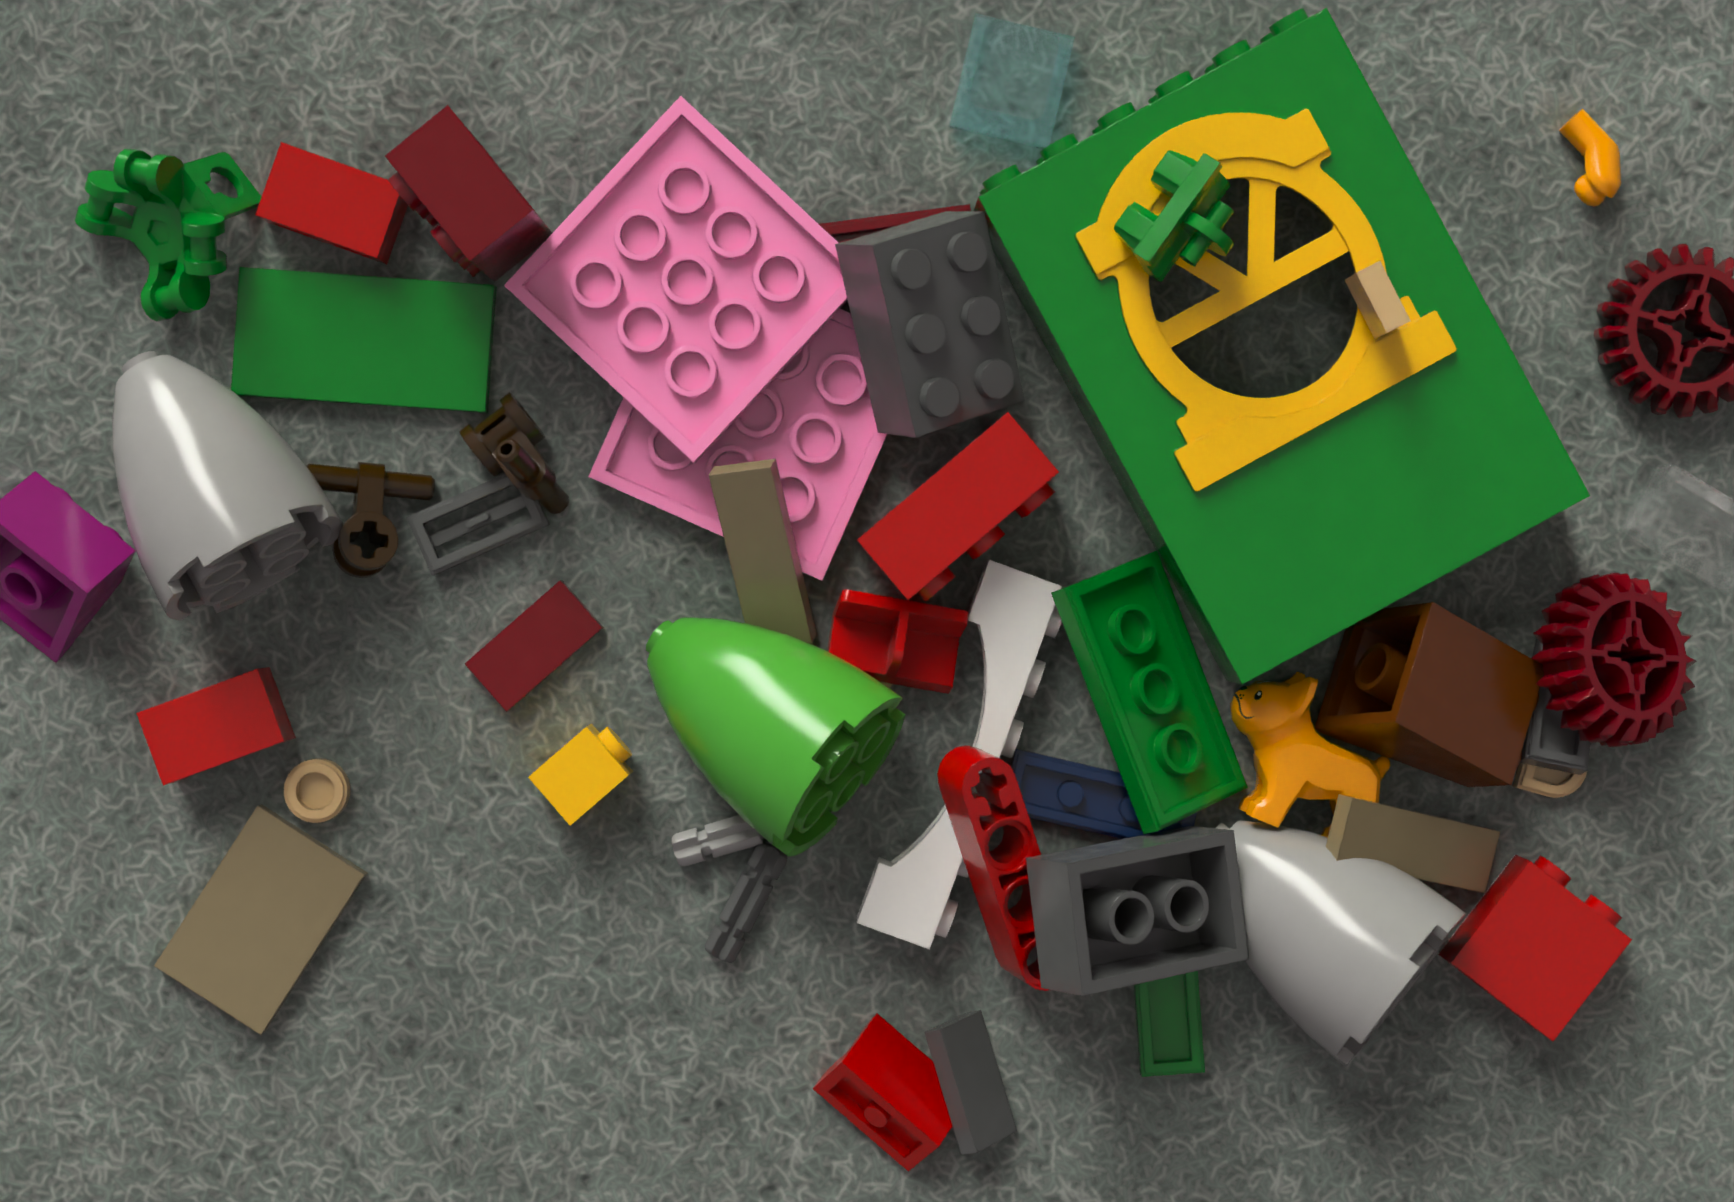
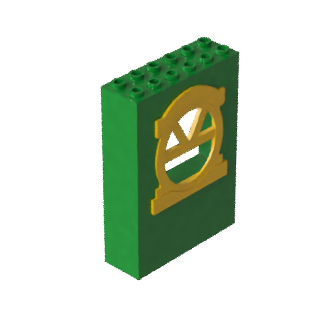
(1312, 501)

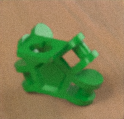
(171, 222)

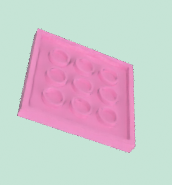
(685, 279)
(807, 418)

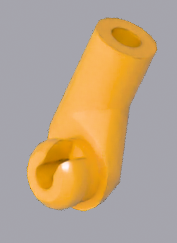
(1600, 157)

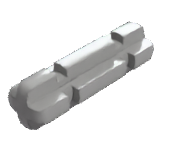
(717, 839)

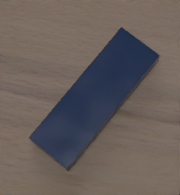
(1078, 795)

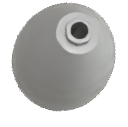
(209, 488)
(1333, 935)

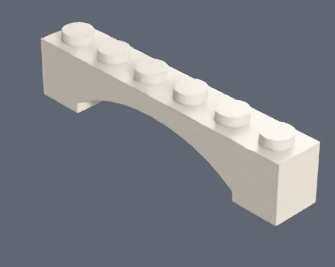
(1012, 616)

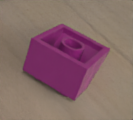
(54, 565)

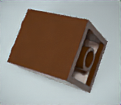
(1432, 695)

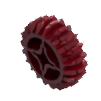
(1672, 354)
(1614, 660)

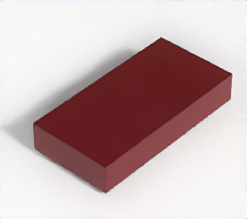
(534, 645)

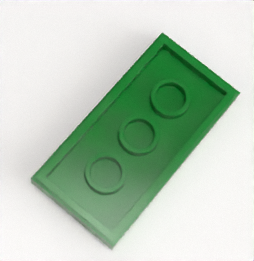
(363, 340)
(1149, 691)

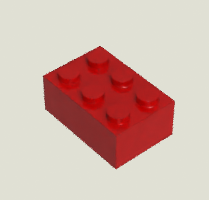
(960, 509)

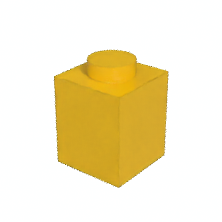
(583, 771)

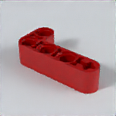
(997, 871)

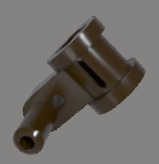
(508, 444)
(369, 485)

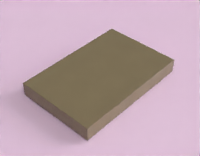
(260, 919)

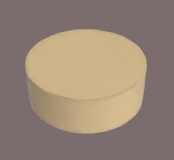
(316, 790)

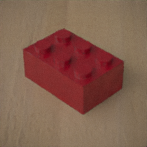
(461, 187)

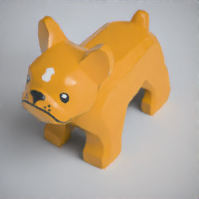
(1292, 756)

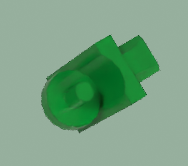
(1187, 223)

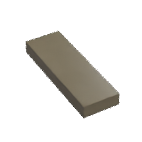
(762, 548)
(1413, 842)

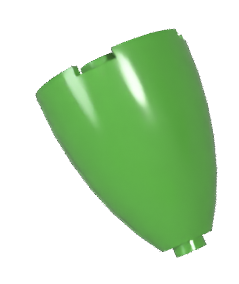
(772, 722)

